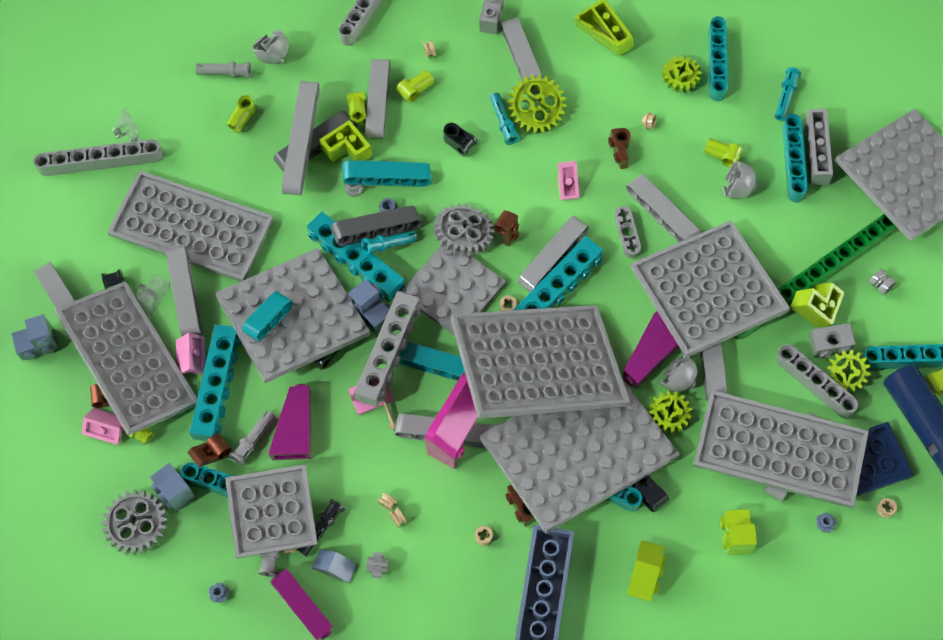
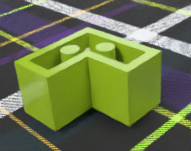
(346, 140)
(818, 304)
(738, 532)
(647, 568)

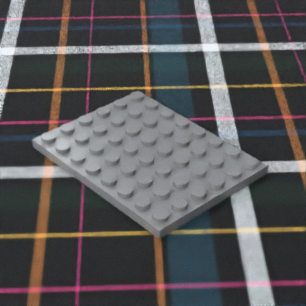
(538, 361)
(577, 457)

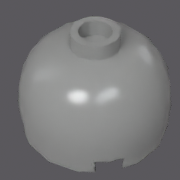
(272, 48)
(740, 181)
(680, 375)

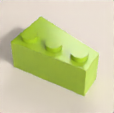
(605, 27)

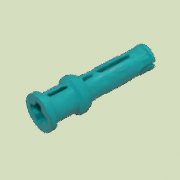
(789, 86)
(506, 125)
(381, 243)

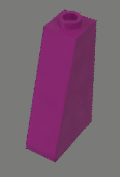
(650, 353)
(293, 429)
(301, 605)

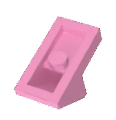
(568, 180)

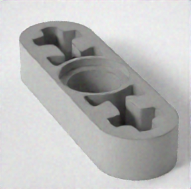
(626, 239)

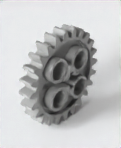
(463, 229)
(138, 538)

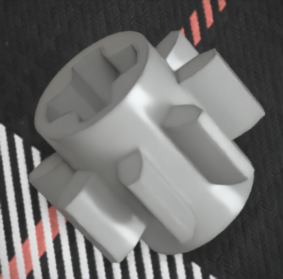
(377, 565)

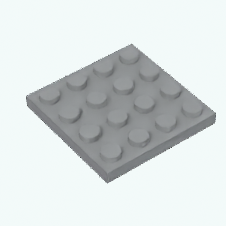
(453, 286)
(271, 511)

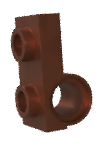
(620, 147)
(508, 226)
(213, 450)
(513, 498)

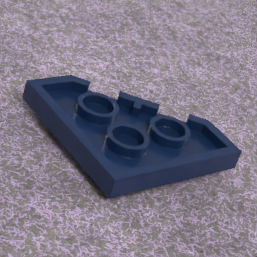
(882, 461)

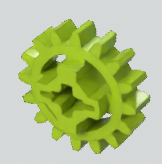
(681, 73)
(846, 383)
(678, 414)

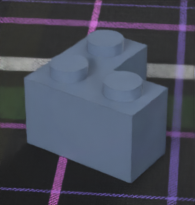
(368, 304)
(36, 339)
(171, 488)

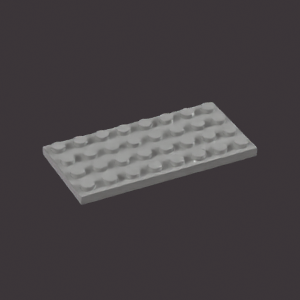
(171, 215)
(126, 358)
(781, 449)

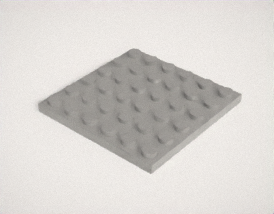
(901, 172)
(709, 288)
(314, 327)

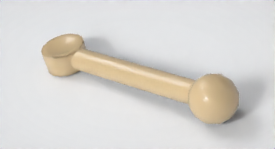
(392, 423)

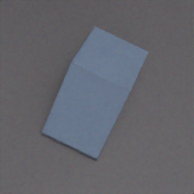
(334, 565)

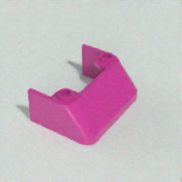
(452, 424)

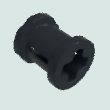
(112, 279)

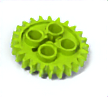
(546, 90)

